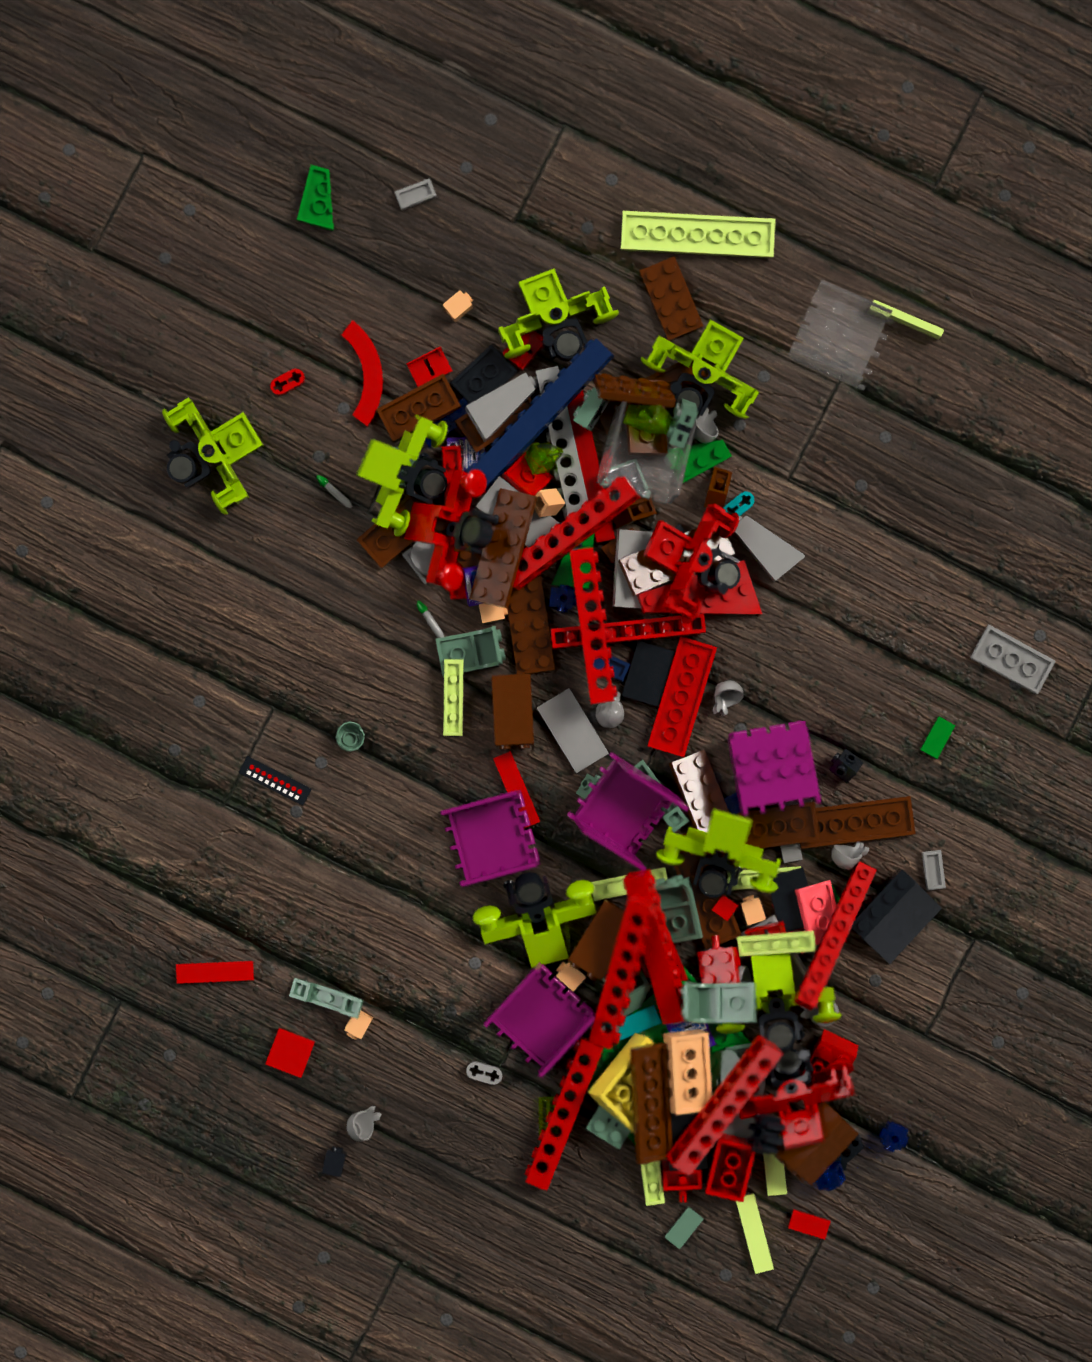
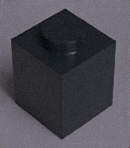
(334, 1161)

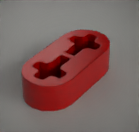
(285, 378)

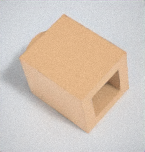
(458, 305)
(548, 502)
(492, 613)
(752, 910)
(569, 975)
(357, 1027)

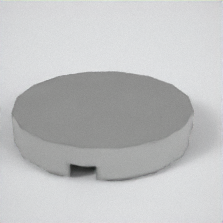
(421, 556)

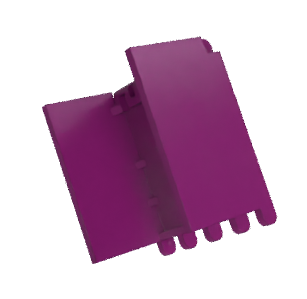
(773, 766)
(622, 808)
(492, 837)
(542, 1017)

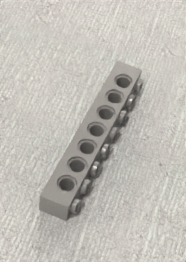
(541, 379)

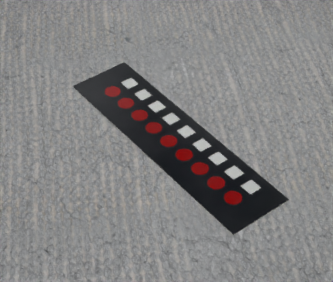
(275, 780)

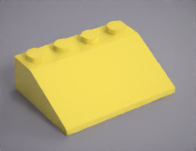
(614, 1087)

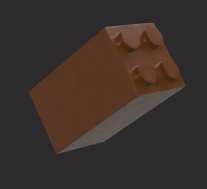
(512, 710)
(598, 942)
(812, 1160)

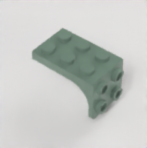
(477, 648)
(679, 908)
(719, 1003)

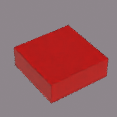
(724, 907)

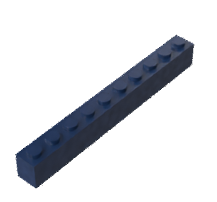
(543, 411)

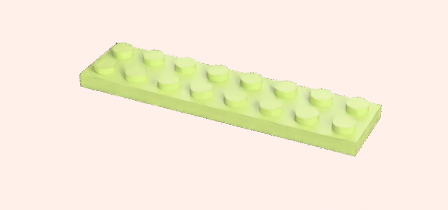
(698, 234)

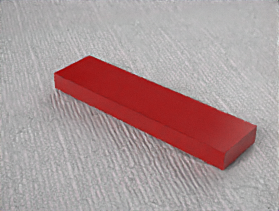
(513, 781)
(215, 972)

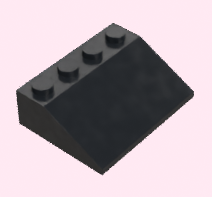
(895, 916)

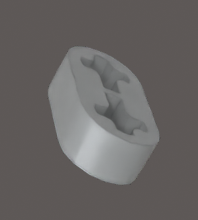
(486, 1068)

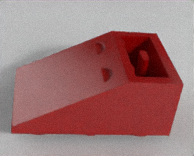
(828, 1050)

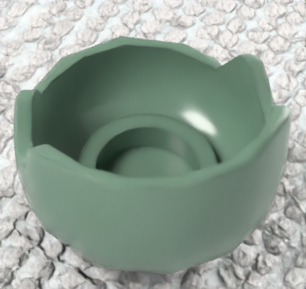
(350, 736)

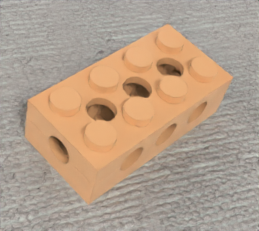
(698, 1064)

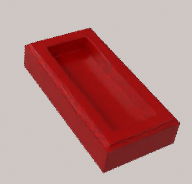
(809, 1224)

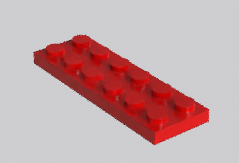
(682, 696)

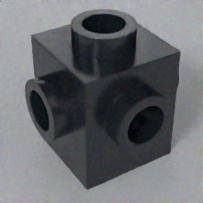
(845, 765)

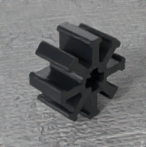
(766, 1134)

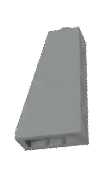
(499, 405)
(767, 549)

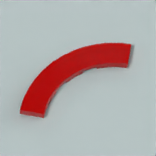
(371, 372)

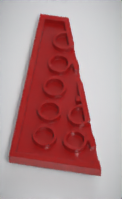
(737, 600)

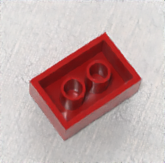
(730, 1168)

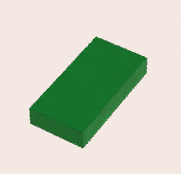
(937, 737)

